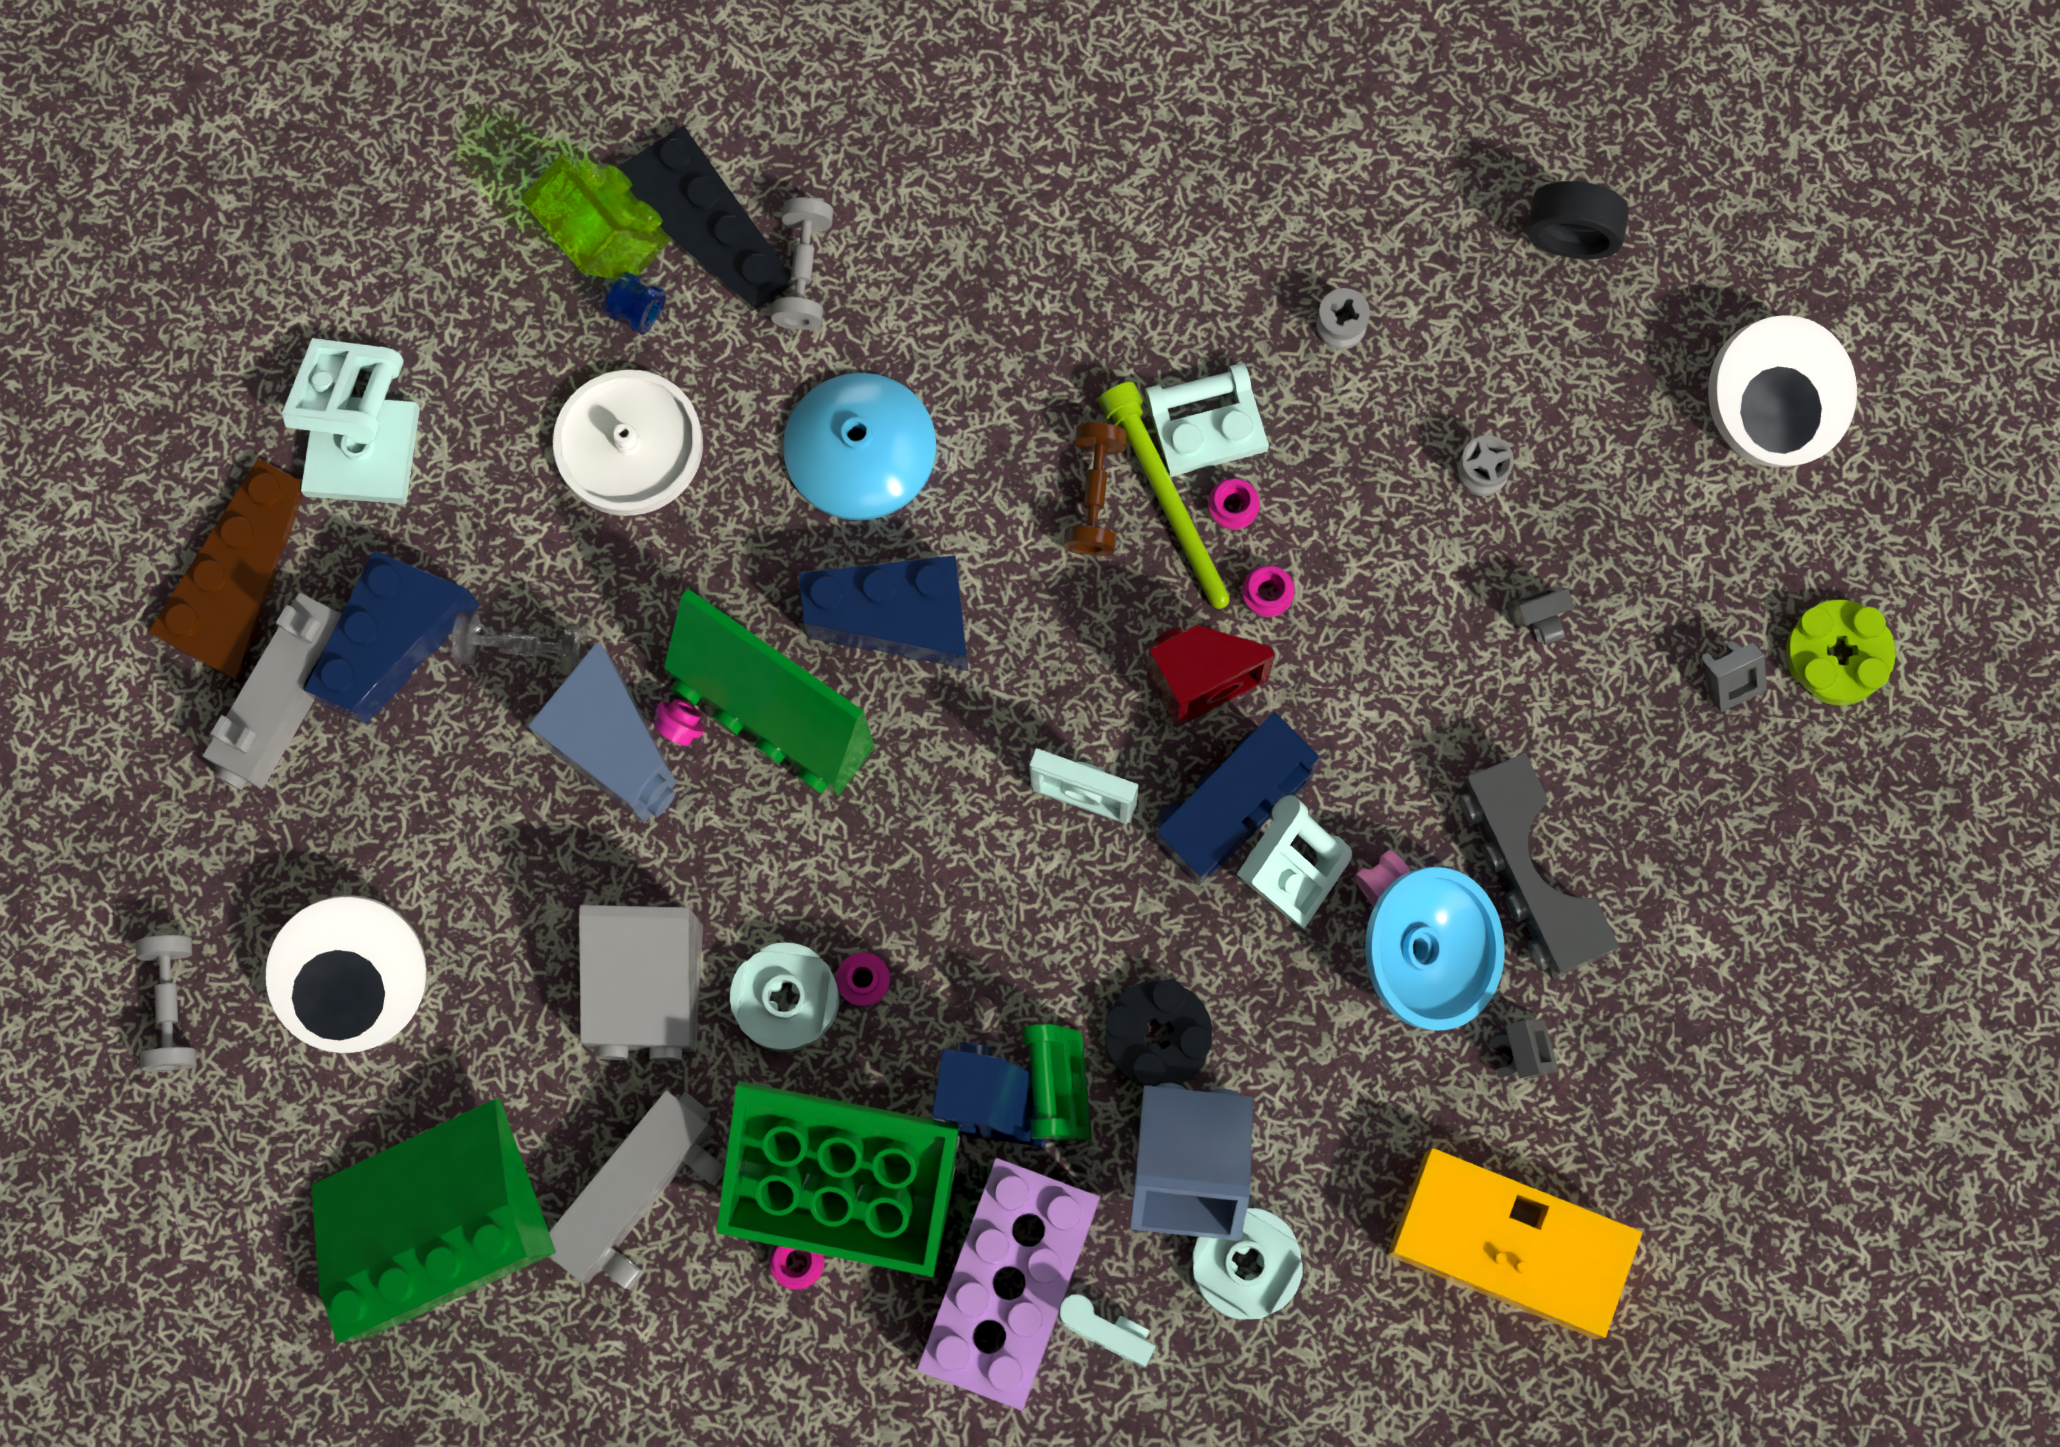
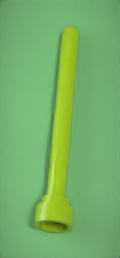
(1123, 407)

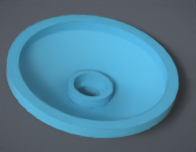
(866, 475)
(1455, 942)

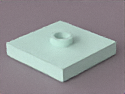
(364, 472)
(1083, 786)

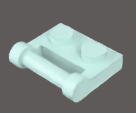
(326, 385)
(1211, 435)
(1284, 874)
(1123, 1338)

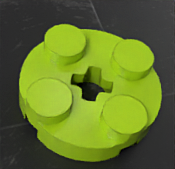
(1860, 629)

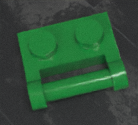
(1058, 1083)

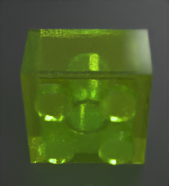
(596, 217)

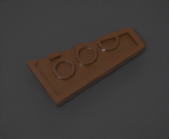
(226, 586)

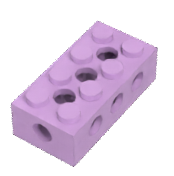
(971, 1295)

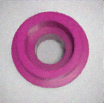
(1233, 489)
(1273, 576)
(679, 722)
(868, 995)
(789, 1279)

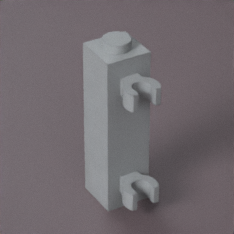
(273, 698)
(630, 1185)

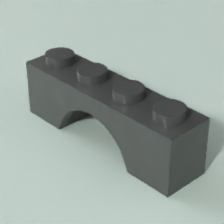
(1563, 927)

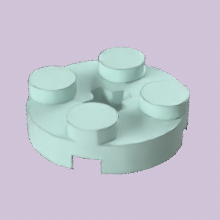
(765, 973)
(1254, 1295)

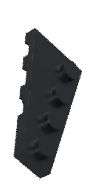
(706, 218)

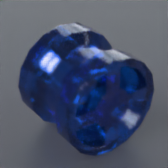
(635, 303)

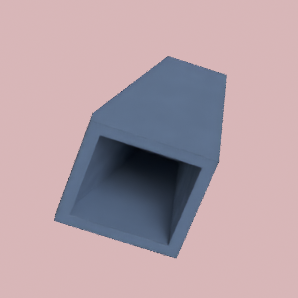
(604, 737)
(1193, 1162)

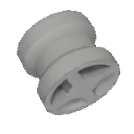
(1339, 330)
(1489, 455)

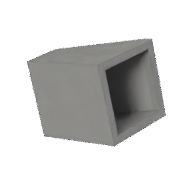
(639, 980)

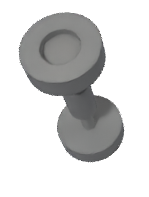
(807, 216)
(166, 1010)

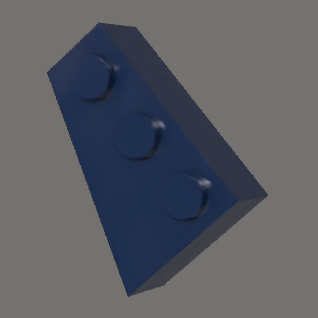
(889, 608)
(384, 635)
(1235, 798)
(985, 1095)

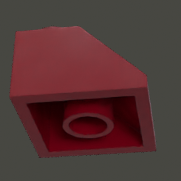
(1204, 670)

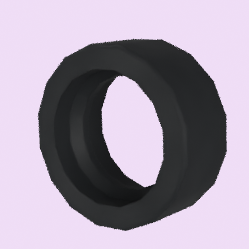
(1578, 220)

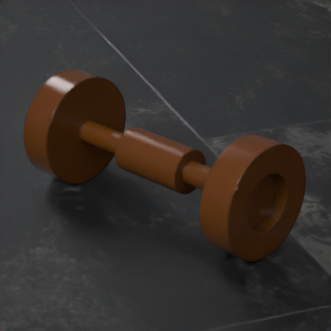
(1100, 439)

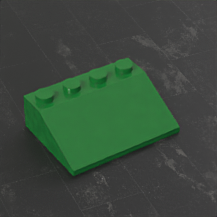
(766, 697)
(837, 1178)
(425, 1224)

